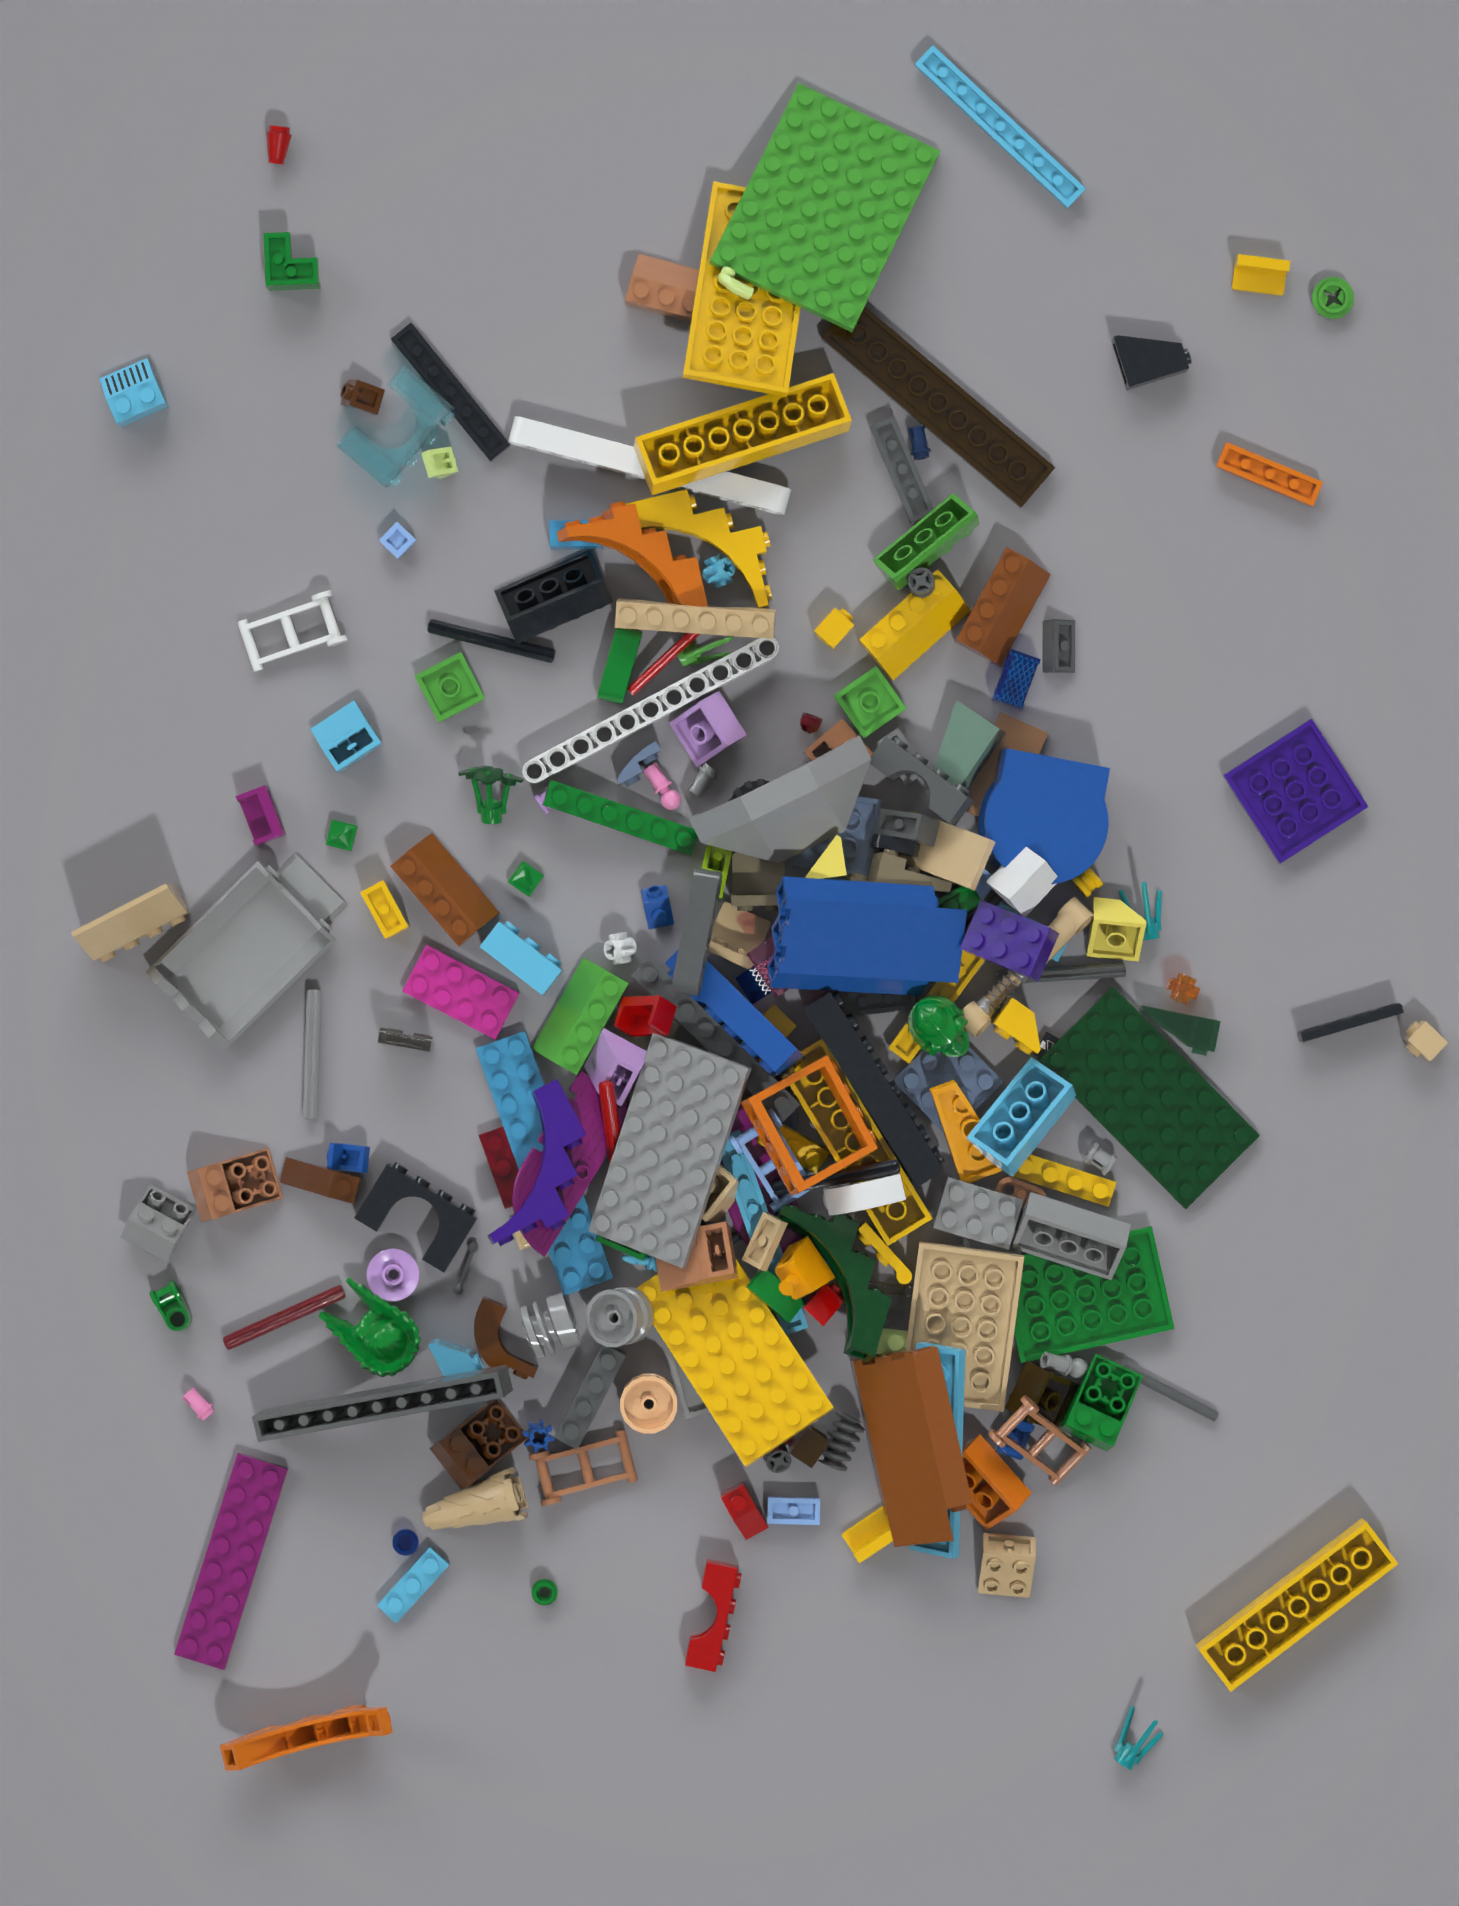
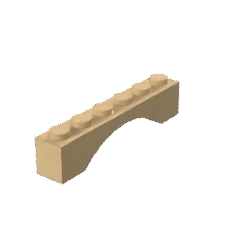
(695, 619)

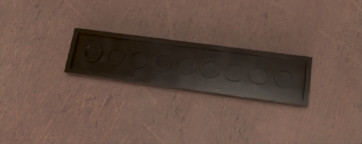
(941, 406)

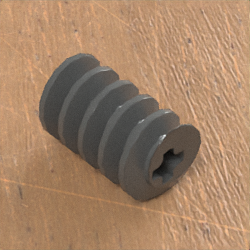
(841, 1442)

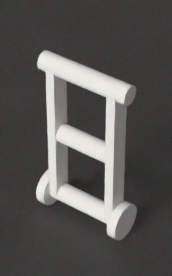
(320, 599)

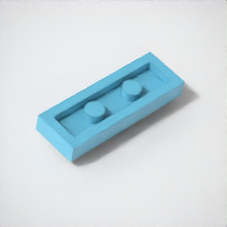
(413, 1584)

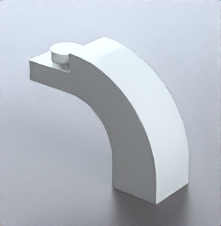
(863, 1194)

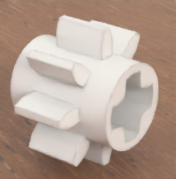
(620, 948)

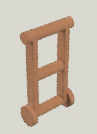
(1028, 1407)
(555, 1496)

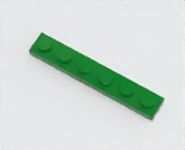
(620, 817)

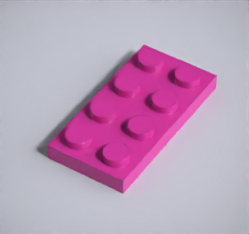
(460, 992)

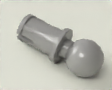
(1064, 1364)

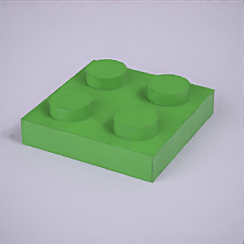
(450, 687)
(869, 702)

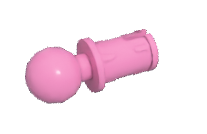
(670, 798)

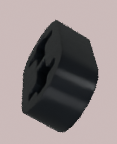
(903, 846)

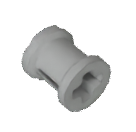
(1100, 1158)

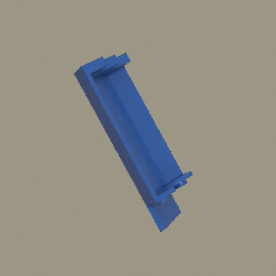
(863, 937)

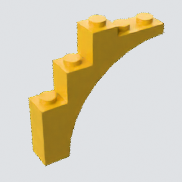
(675, 513)

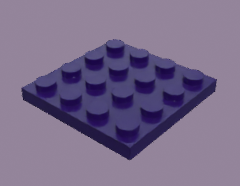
(1295, 791)

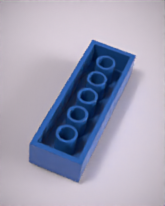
(744, 1022)

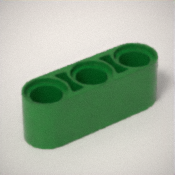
(619, 665)

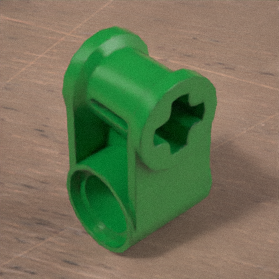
(171, 1305)

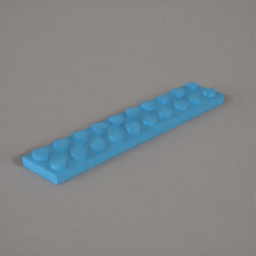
(511, 1079)

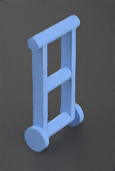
(739, 1145)

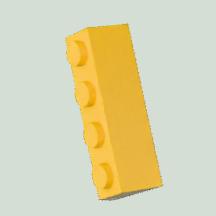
(914, 627)

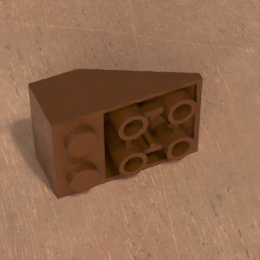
(478, 1443)

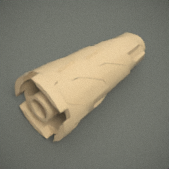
(481, 1504)

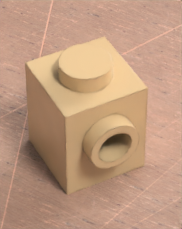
(1424, 1040)

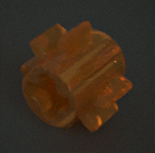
(1183, 988)

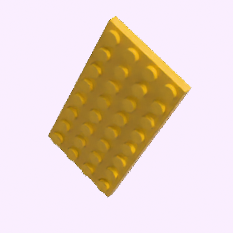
(733, 337)
(738, 1362)

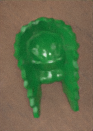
(383, 1338)

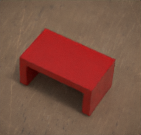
(645, 1015)

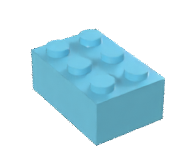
(522, 957)

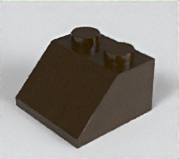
(1046, 1389)

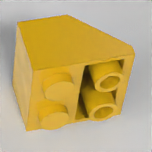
(1018, 1023)

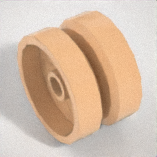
(646, 1387)

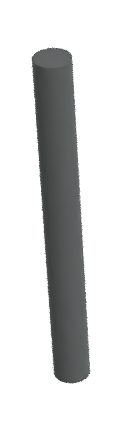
(1176, 1395)

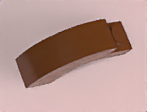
(489, 1343)

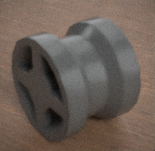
(918, 578)
(780, 1462)

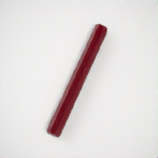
(284, 1317)

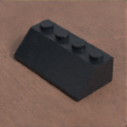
(553, 596)

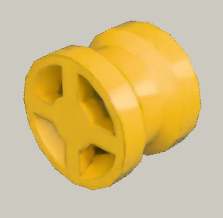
(1087, 882)

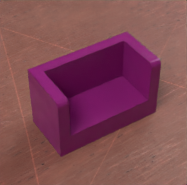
(261, 815)

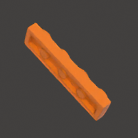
(1269, 474)

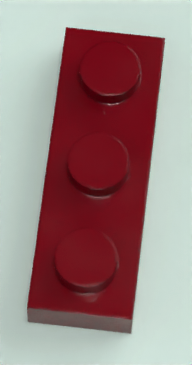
(501, 1162)

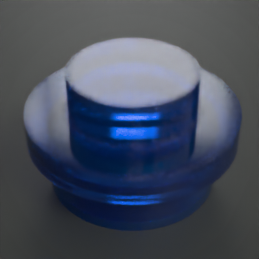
(405, 1542)

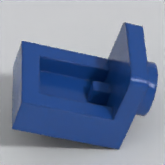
(657, 906)
(348, 1157)
(1019, 1434)

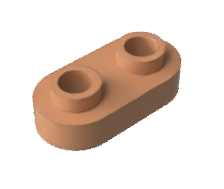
(1020, 1188)

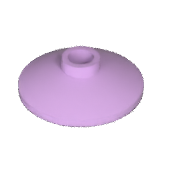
(389, 1288)

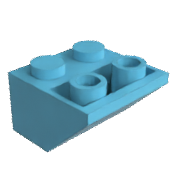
(346, 737)

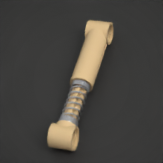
(1069, 921)

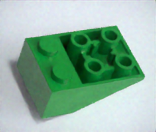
(1101, 1403)

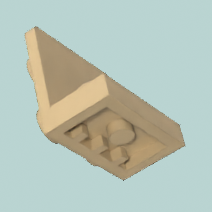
(737, 934)
(1007, 1565)

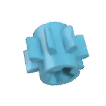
(718, 571)

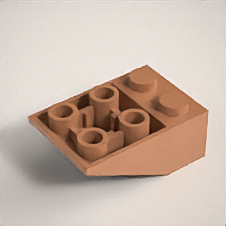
(234, 1185)
(709, 1261)

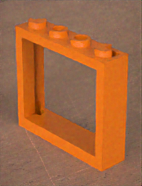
(774, 1143)

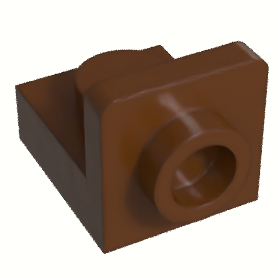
(362, 396)

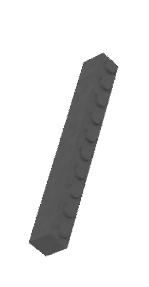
(382, 1403)

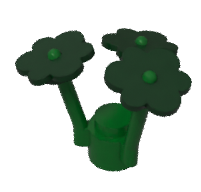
(490, 809)

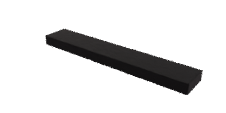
(442, 380)

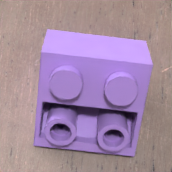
(615, 1061)

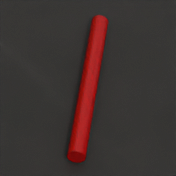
(661, 662)

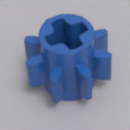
(535, 1441)

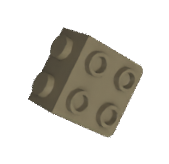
(755, 882)

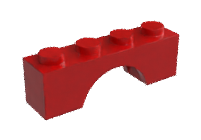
(705, 1648)

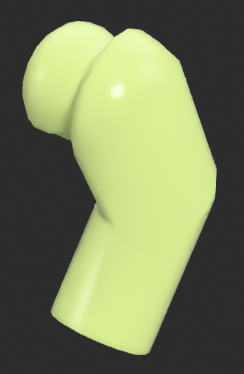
(733, 285)

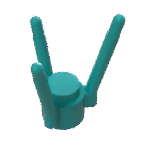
(1152, 927)
(1130, 1754)

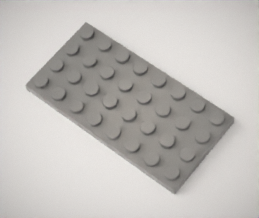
(669, 1149)

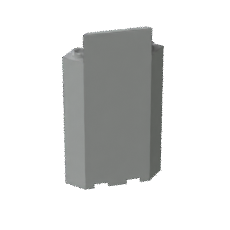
(249, 948)

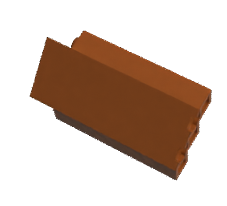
(912, 1443)

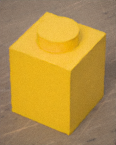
(834, 627)

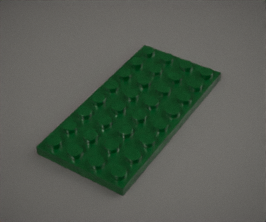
(1149, 1097)

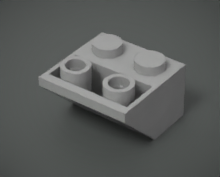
(158, 1223)

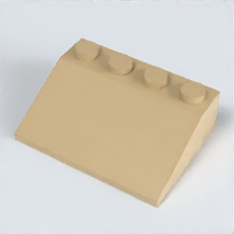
(132, 922)

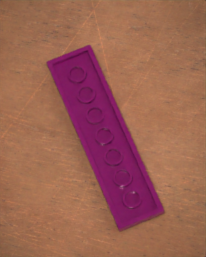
(231, 1561)

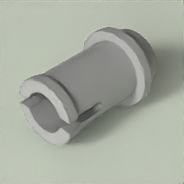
(702, 780)

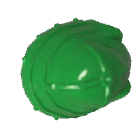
(939, 1026)

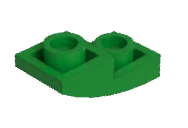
(766, 1289)

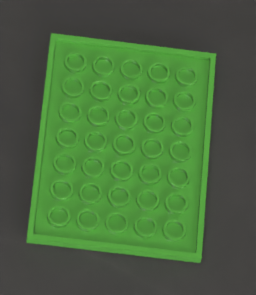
(825, 207)

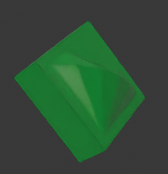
(341, 835)
(525, 878)

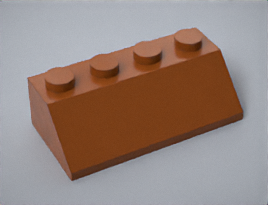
(1003, 607)
(445, 889)

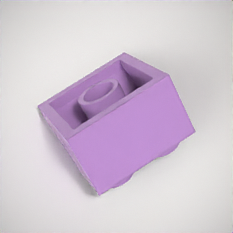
(707, 728)

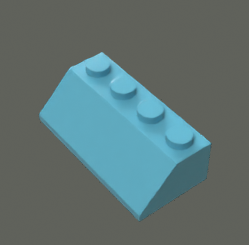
(1022, 1116)

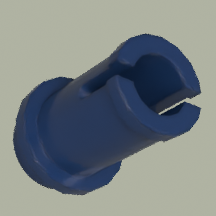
(919, 443)

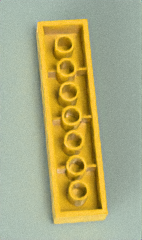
(742, 434)
(817, 1100)
(1296, 1604)

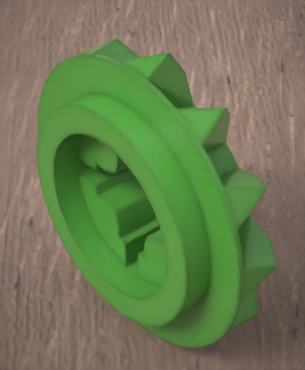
(1345, 297)

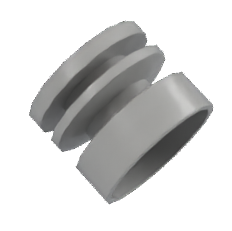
(550, 1325)

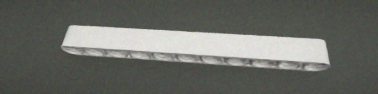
(623, 459)
(641, 719)

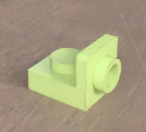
(439, 462)
(892, 1341)

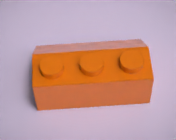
(992, 1484)

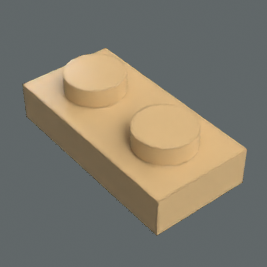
(764, 1241)

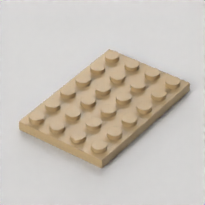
(970, 1304)

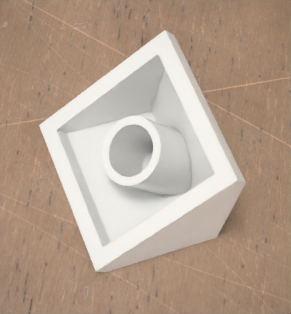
(1023, 881)

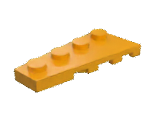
(957, 1121)

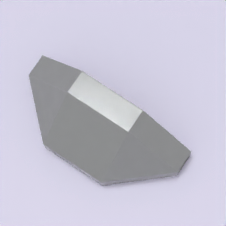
(791, 810)

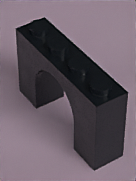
(395, 1185)

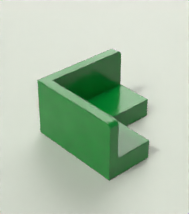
(285, 272)

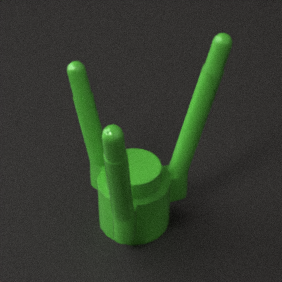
(692, 653)

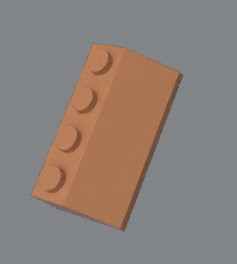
(662, 288)

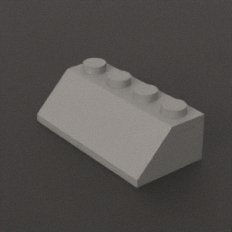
(1071, 1236)

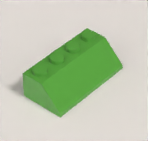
(927, 540)
(580, 1016)

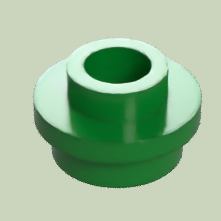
(544, 1600)

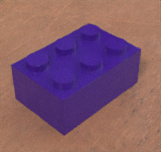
(1009, 940)

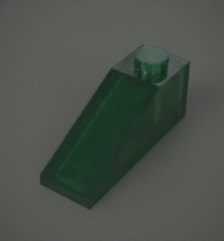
(1188, 1029)

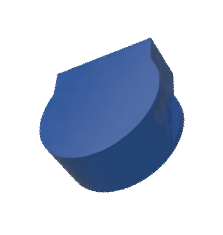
(1048, 807)

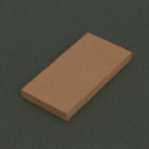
(1018, 737)

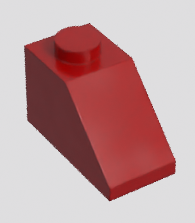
(824, 1302)
(744, 1510)

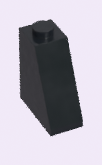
(1148, 360)

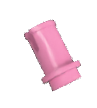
(198, 1404)

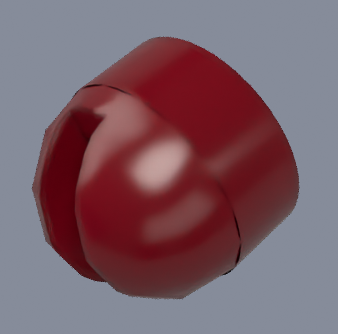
(810, 722)

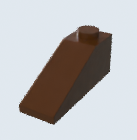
(321, 1180)

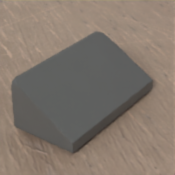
(1058, 646)

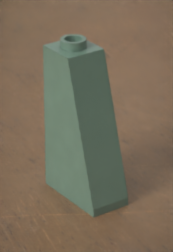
(966, 745)

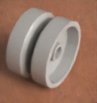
(619, 1316)

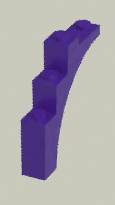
(543, 1203)

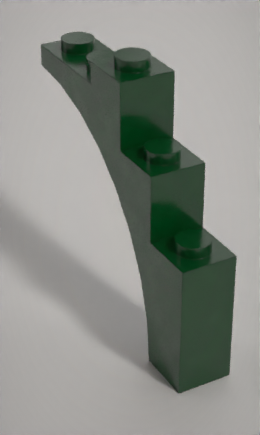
(853, 1270)

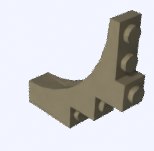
(890, 868)

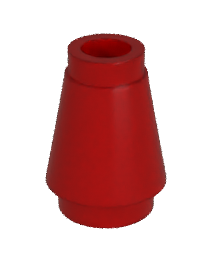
(277, 143)

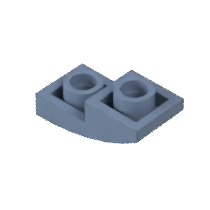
(632, 770)

